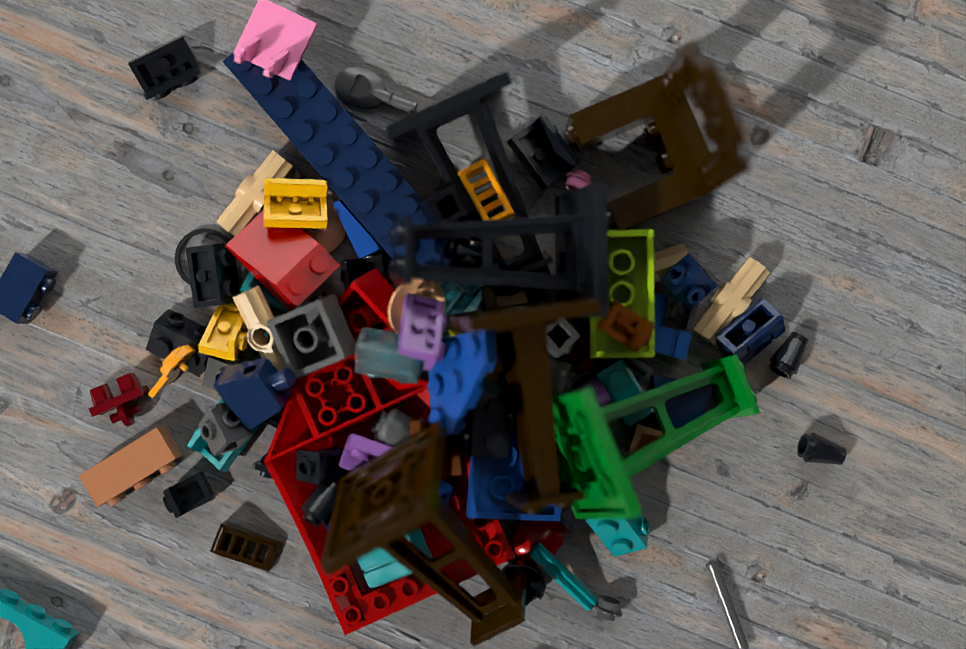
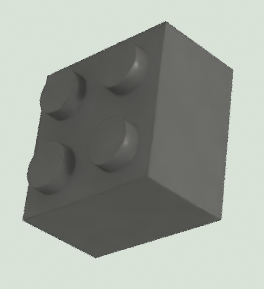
(312, 336)

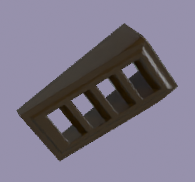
(241, 556)

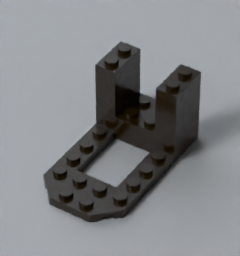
(673, 132)

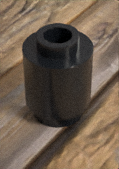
(320, 504)

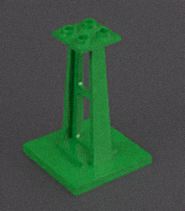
(588, 453)

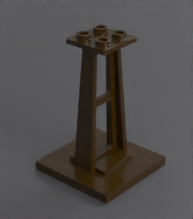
(526, 369)
(400, 494)

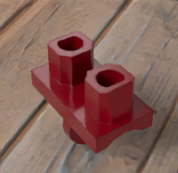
(105, 402)

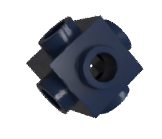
(687, 282)

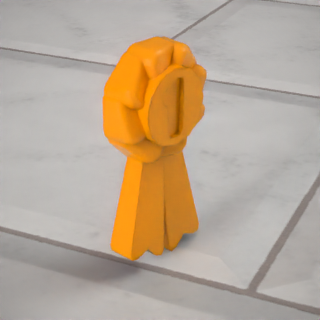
(171, 368)

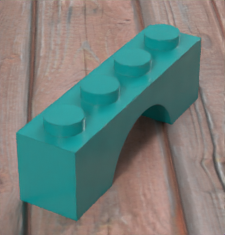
(37, 627)

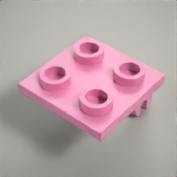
(274, 39)

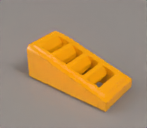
(472, 171)

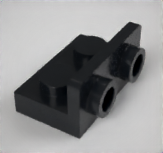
(212, 275)

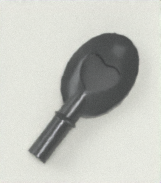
(367, 90)

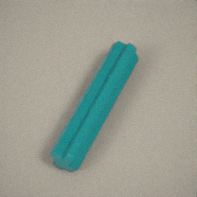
(563, 576)

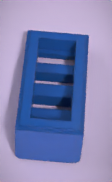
(360, 237)

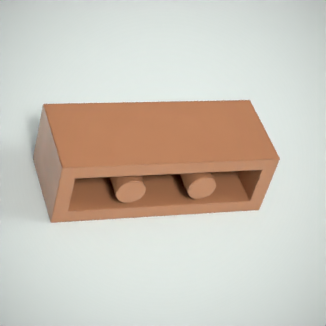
(131, 467)

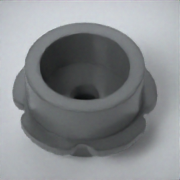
(608, 607)

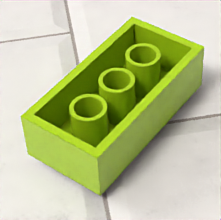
(629, 284)

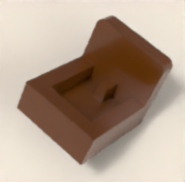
(626, 326)

